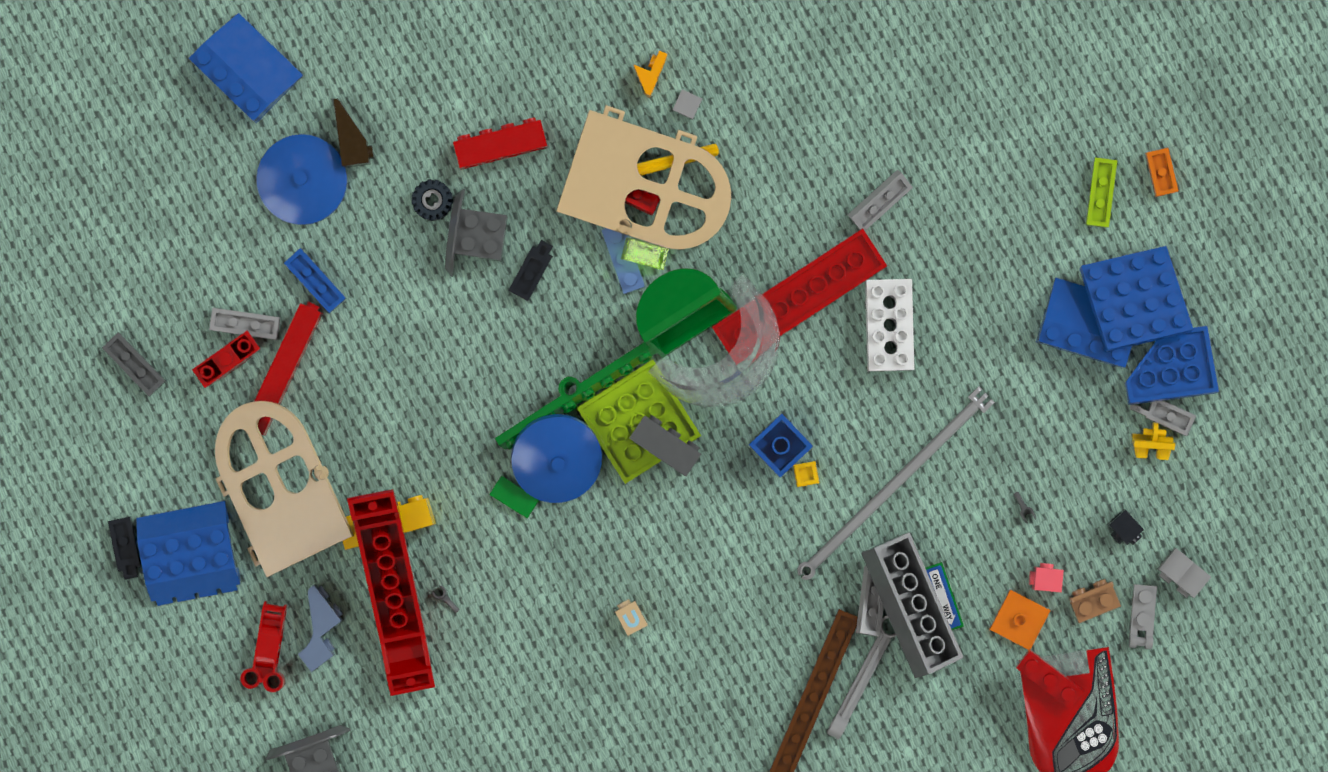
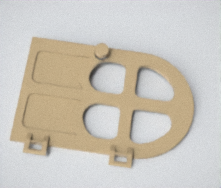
(607, 172)
(295, 522)

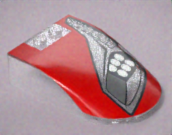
(1079, 736)

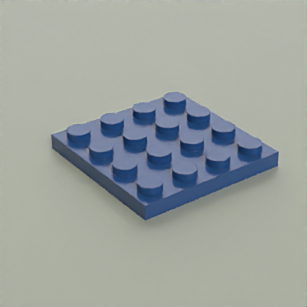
(1136, 299)

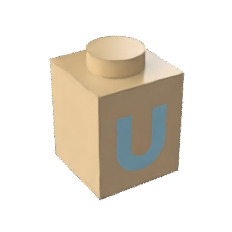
(630, 617)

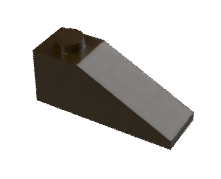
(352, 143)

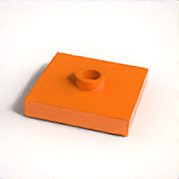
(1019, 619)

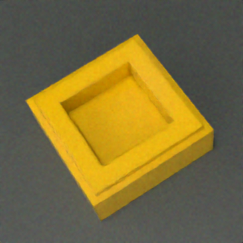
(806, 474)

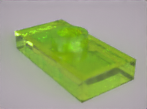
(644, 253)

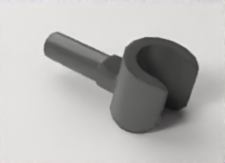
(1024, 509)
(446, 599)

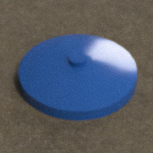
(301, 179)
(556, 458)

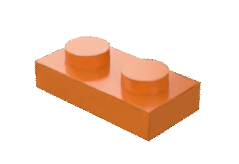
(1161, 172)

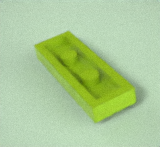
(1101, 192)

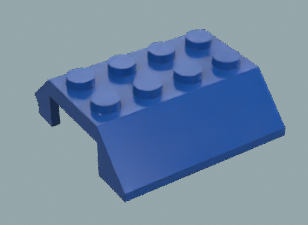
(187, 553)

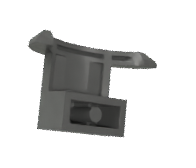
(474, 234)
(311, 753)

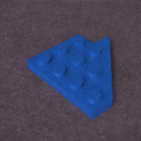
(1174, 369)

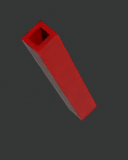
(288, 358)

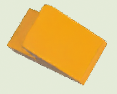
(649, 78)

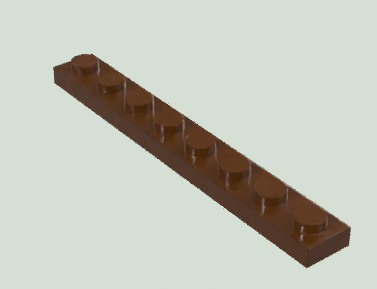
(815, 692)

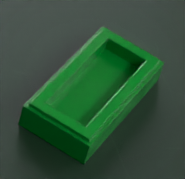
(514, 497)

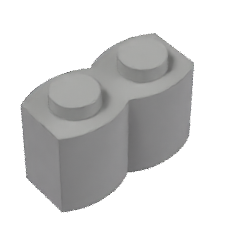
(1183, 573)

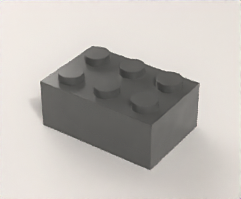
(666, 444)

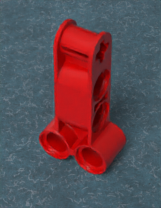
(268, 648)

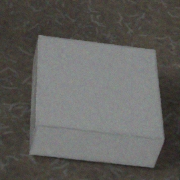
(687, 104)

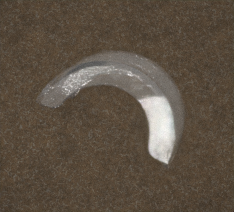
(742, 369)

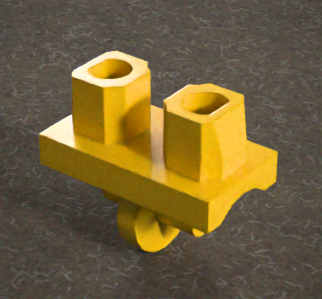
(1153, 439)

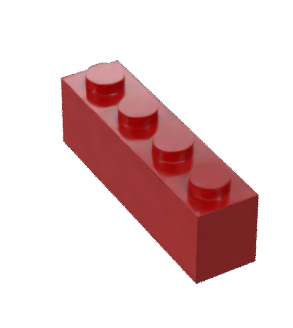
(500, 144)

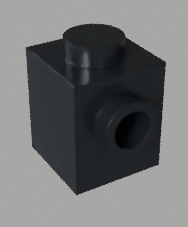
(1125, 528)

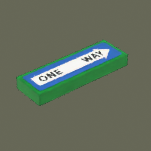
(945, 595)

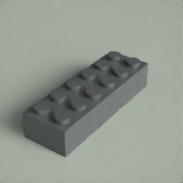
(912, 605)

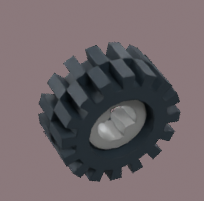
(439, 209)

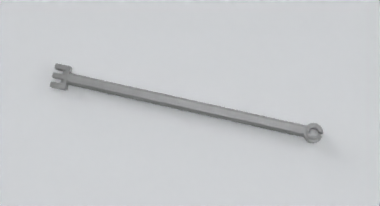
(975, 404)

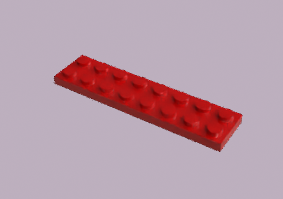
(813, 286)

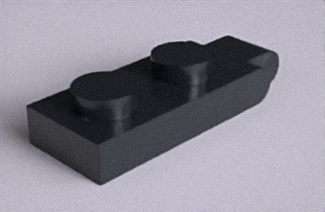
(532, 270)
(125, 547)

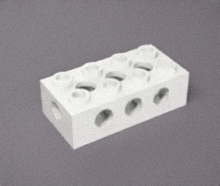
(877, 335)

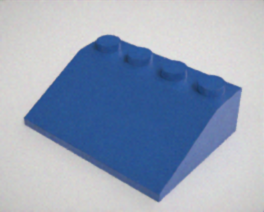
(246, 67)
(1073, 327)

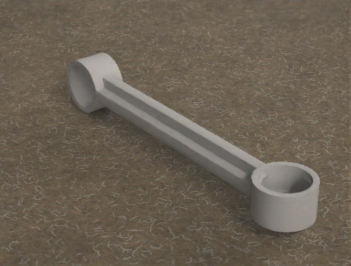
(861, 681)

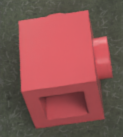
(1046, 578)

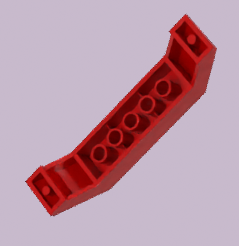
(392, 591)

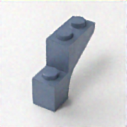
(324, 618)

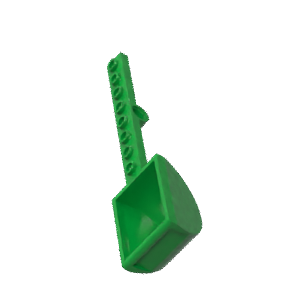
(667, 316)

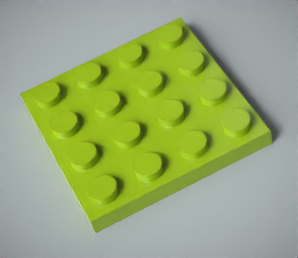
(620, 409)

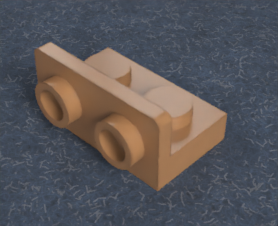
(1094, 601)

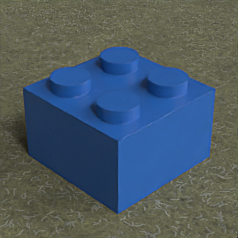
(780, 445)

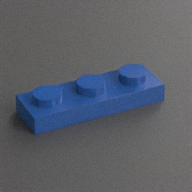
(315, 280)

